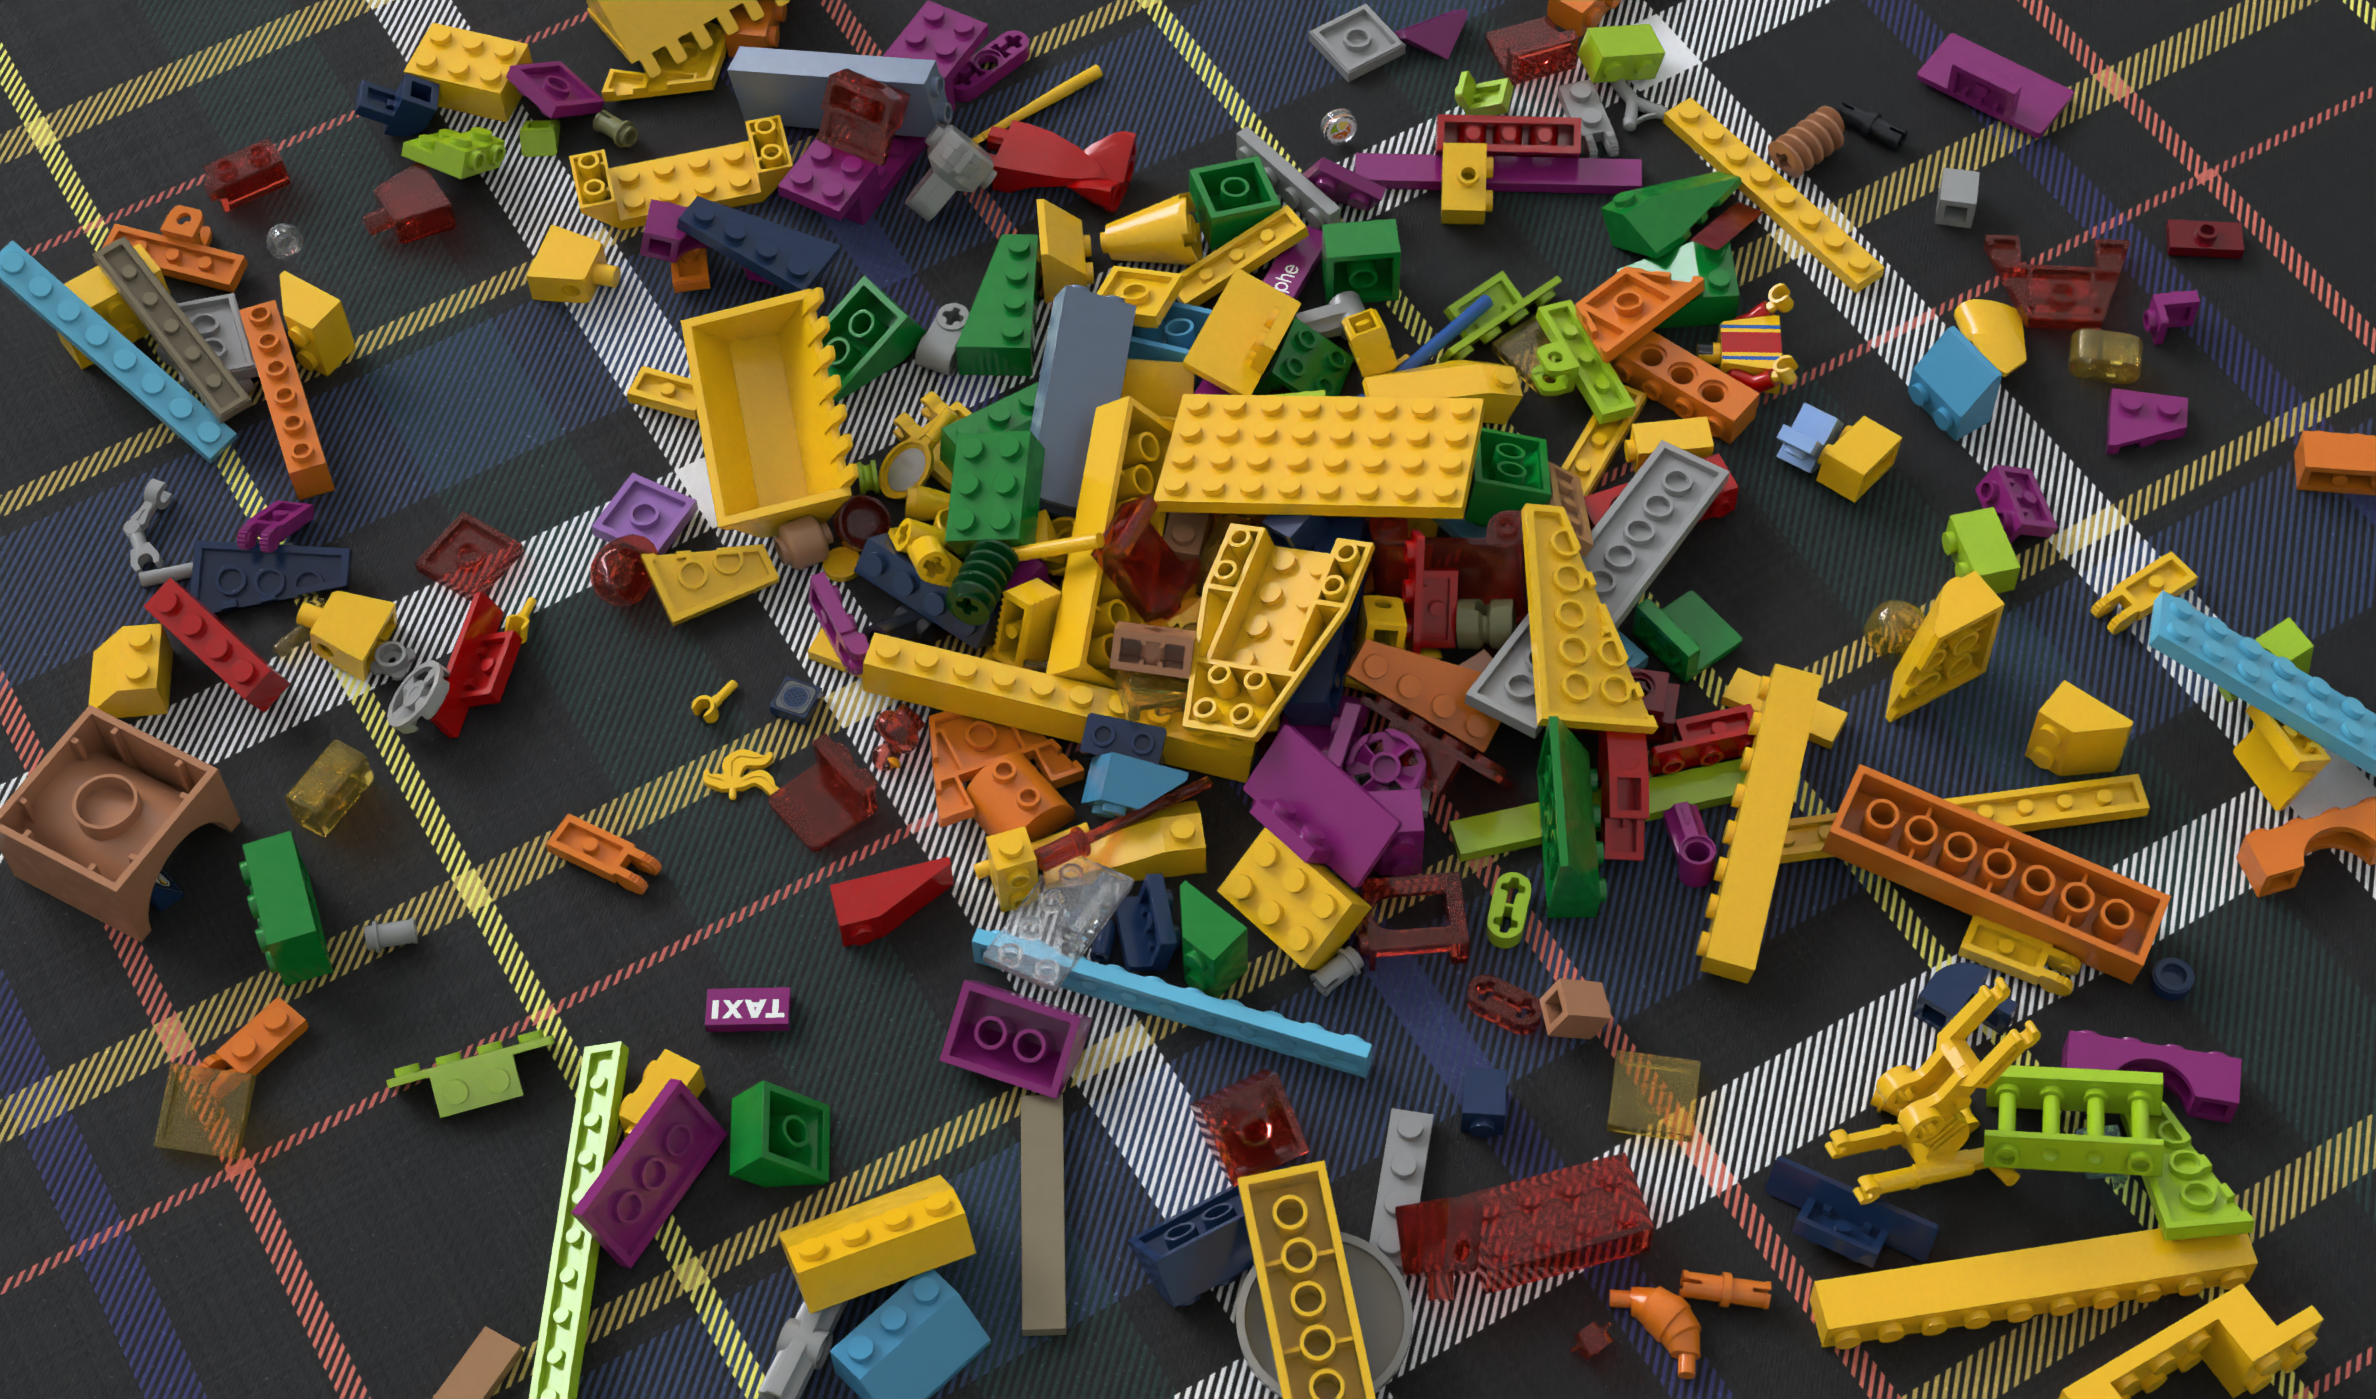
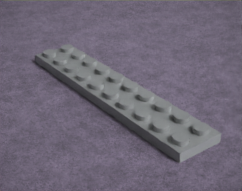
(1627, 555)

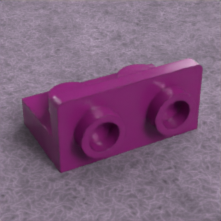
(2016, 502)

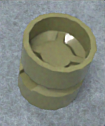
(1484, 624)

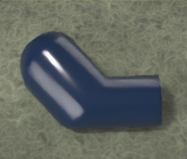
(1103, 943)

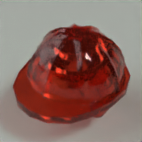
(619, 571)

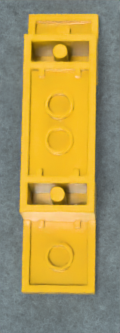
(2227, 1334)

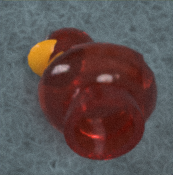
(900, 732)

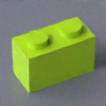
(1621, 53)
(1981, 545)

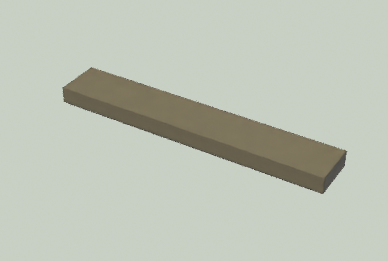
(172, 329)
(1043, 1216)

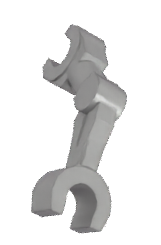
(143, 551)

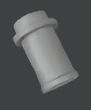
(390, 934)
(1336, 971)

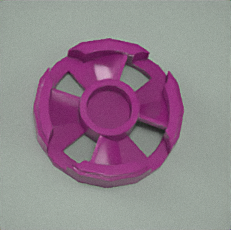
(1385, 766)

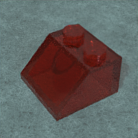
(1250, 1126)

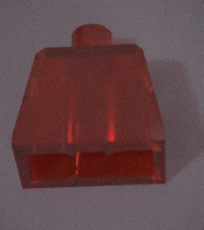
(410, 206)
(1440, 1242)

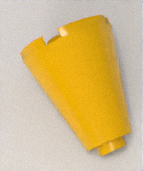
(1156, 234)

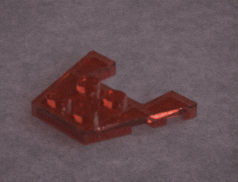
(2058, 294)

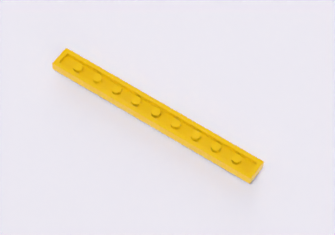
(2019, 809)

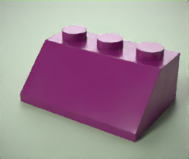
(1015, 1038)

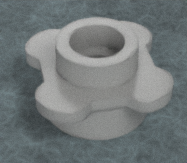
(390, 652)

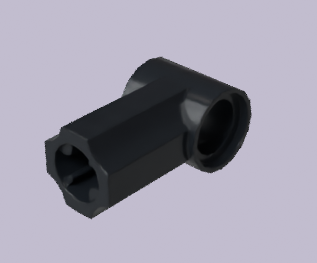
(906, 625)

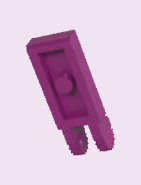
(274, 525)
(837, 624)

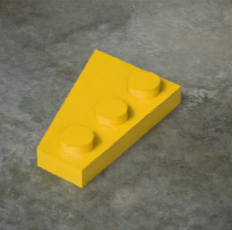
(707, 580)

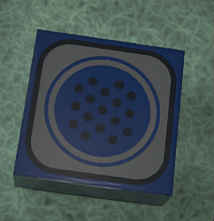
(796, 700)

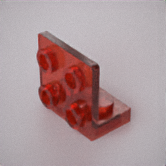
(1533, 49)

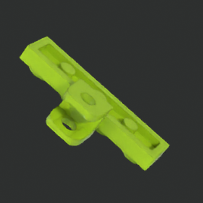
(1578, 363)

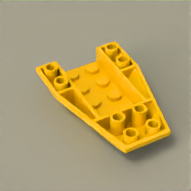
(1264, 627)

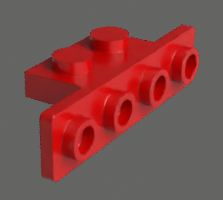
(1430, 599)
(477, 664)
(1704, 740)

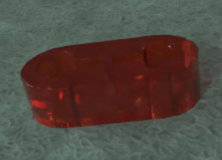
(1505, 1003)

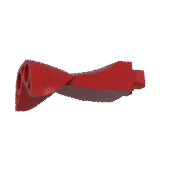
(1041, 158)

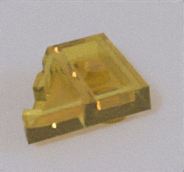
(1150, 691)

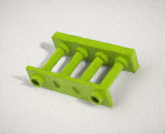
(2082, 1091)

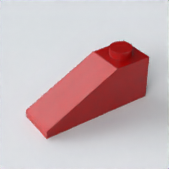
(881, 902)

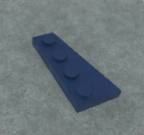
(764, 247)

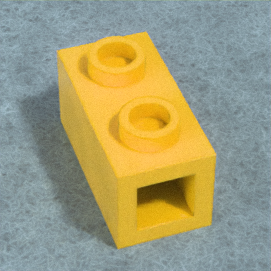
(1688, 434)
(1011, 867)
(654, 1079)

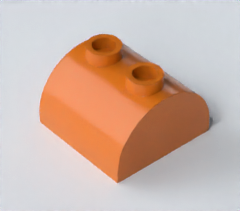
(1016, 795)

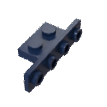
(1839, 1222)

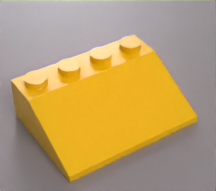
(877, 1243)

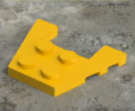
(694, 74)

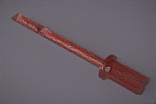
(1078, 842)

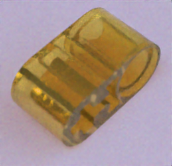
(2105, 356)

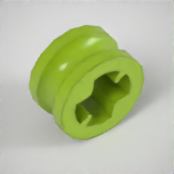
(868, 477)

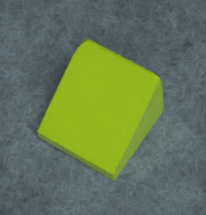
(539, 138)

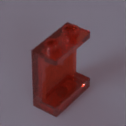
(1144, 563)

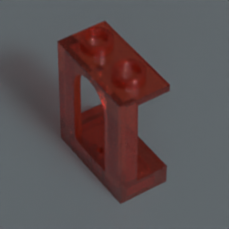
(1382, 942)

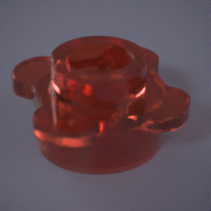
(1592, 1339)

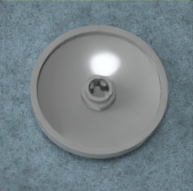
(1381, 1306)

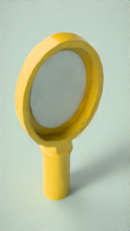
(912, 460)

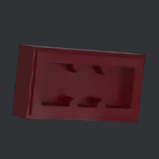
(2204, 238)

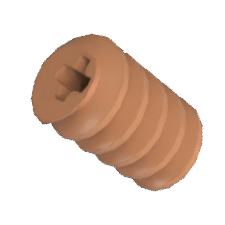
(1808, 142)

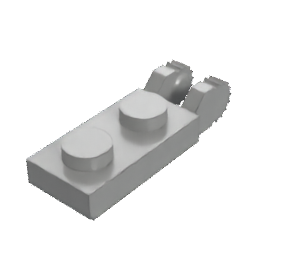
(1582, 101)

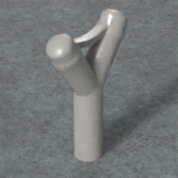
(1636, 104)

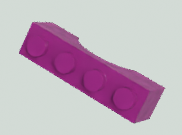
(668, 243)
(2202, 1081)

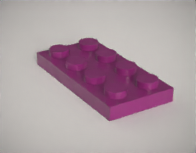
(649, 1173)

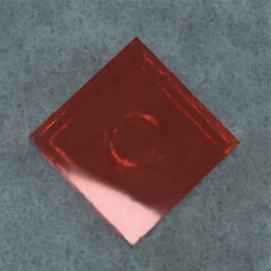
(469, 556)

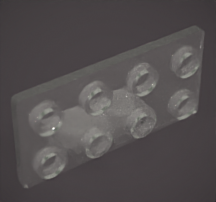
(1058, 921)

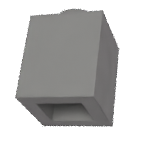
(1957, 197)

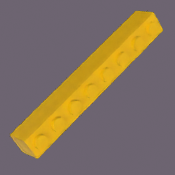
(1760, 823)

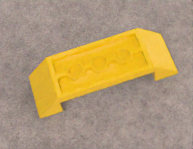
(723, 174)

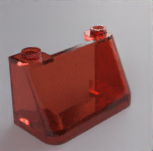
(1486, 566)

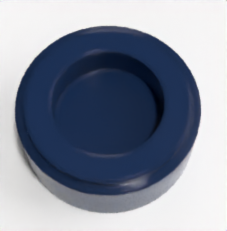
(2172, 979)

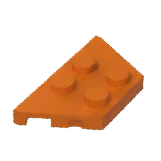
(1631, 307)

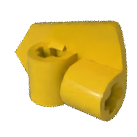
(1994, 331)
(926, 551)

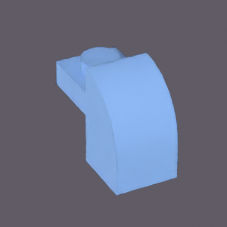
(1808, 437)

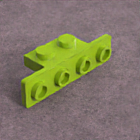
(1507, 306)
(475, 1080)

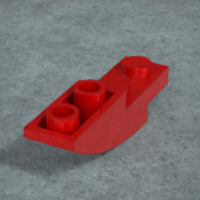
(1623, 793)

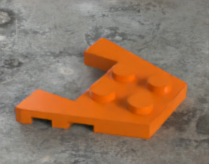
(968, 744)

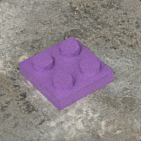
(646, 511)

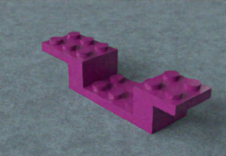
(852, 186)

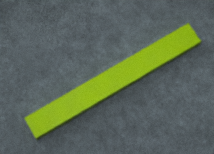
(1521, 826)

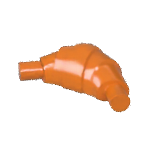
(1667, 1320)

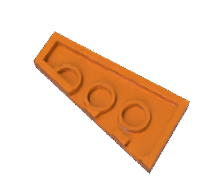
(1426, 689)

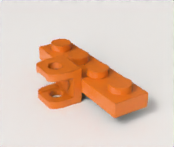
(184, 253)

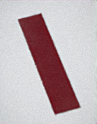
(1727, 226)

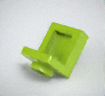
(1485, 97)

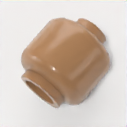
(803, 542)

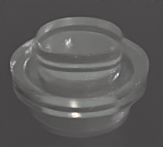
(284, 241)

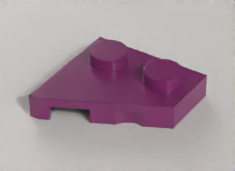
(1344, 185)
(2144, 418)

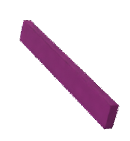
(1509, 173)

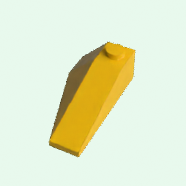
(1454, 379)
(1162, 843)

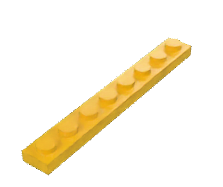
(1774, 195)

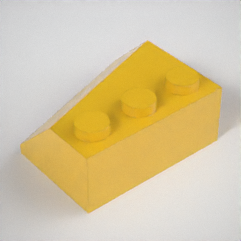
(1948, 646)

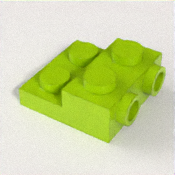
(457, 152)

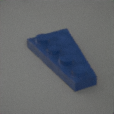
(241, 579)

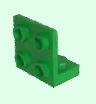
(1305, 363)
(1685, 634)

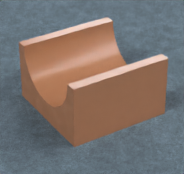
(107, 817)

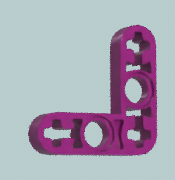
(995, 53)

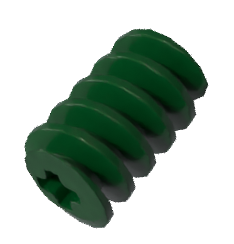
(981, 581)

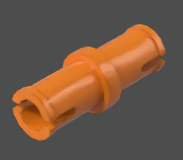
(1725, 1289)

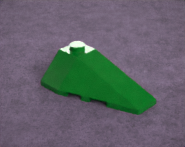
(1661, 215)

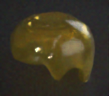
(1893, 626)

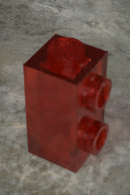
(245, 175)

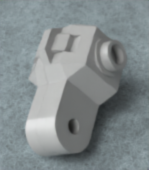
(956, 166)

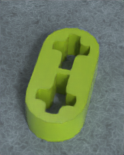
(1500, 908)

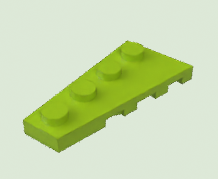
(2188, 1195)

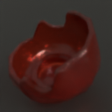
(859, 520)

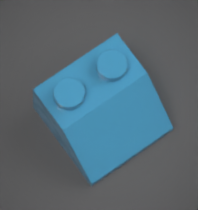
(1955, 384)
(1126, 784)

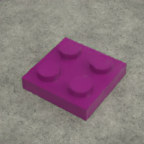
(555, 89)

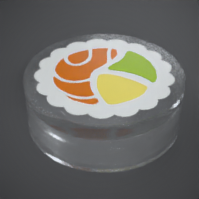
(1338, 126)

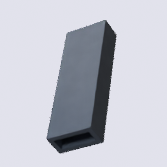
(795, 82)
(1078, 372)

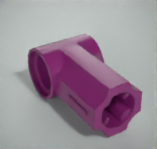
(1690, 844)

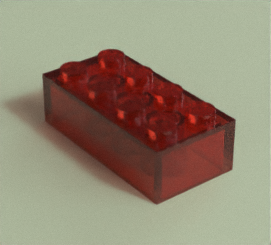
(1560, 1223)

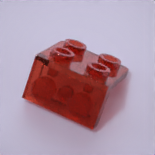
(826, 797)

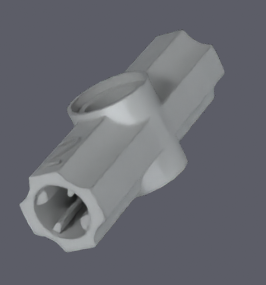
(800, 1350)

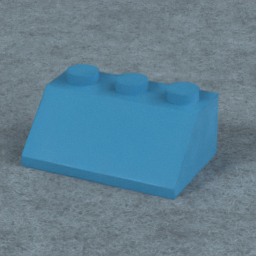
(910, 1342)

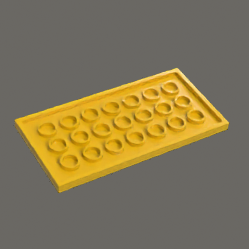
(1321, 456)

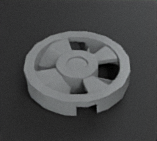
(417, 697)

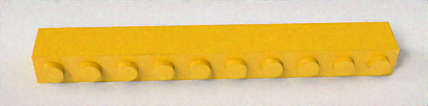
(1033, 702)
(2024, 1284)

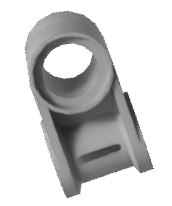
(938, 345)

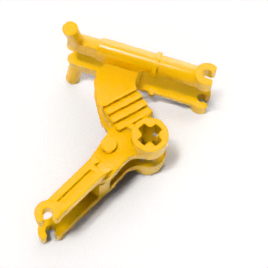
(1936, 1103)

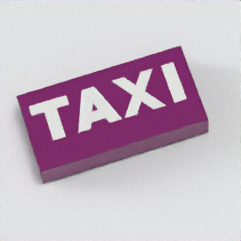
(748, 1009)

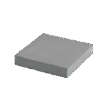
(1357, 42)

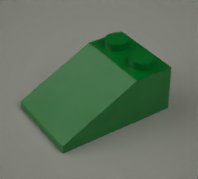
(1721, 291)
(868, 336)

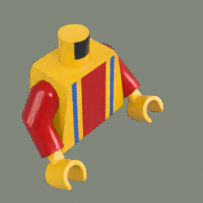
(1752, 346)

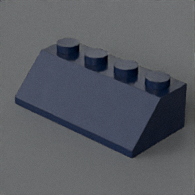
(1196, 1248)

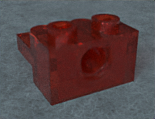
(861, 115)

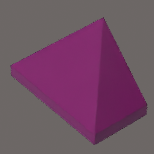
(1435, 34)

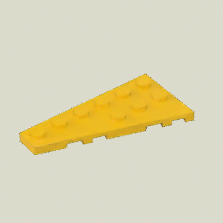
(1574, 643)

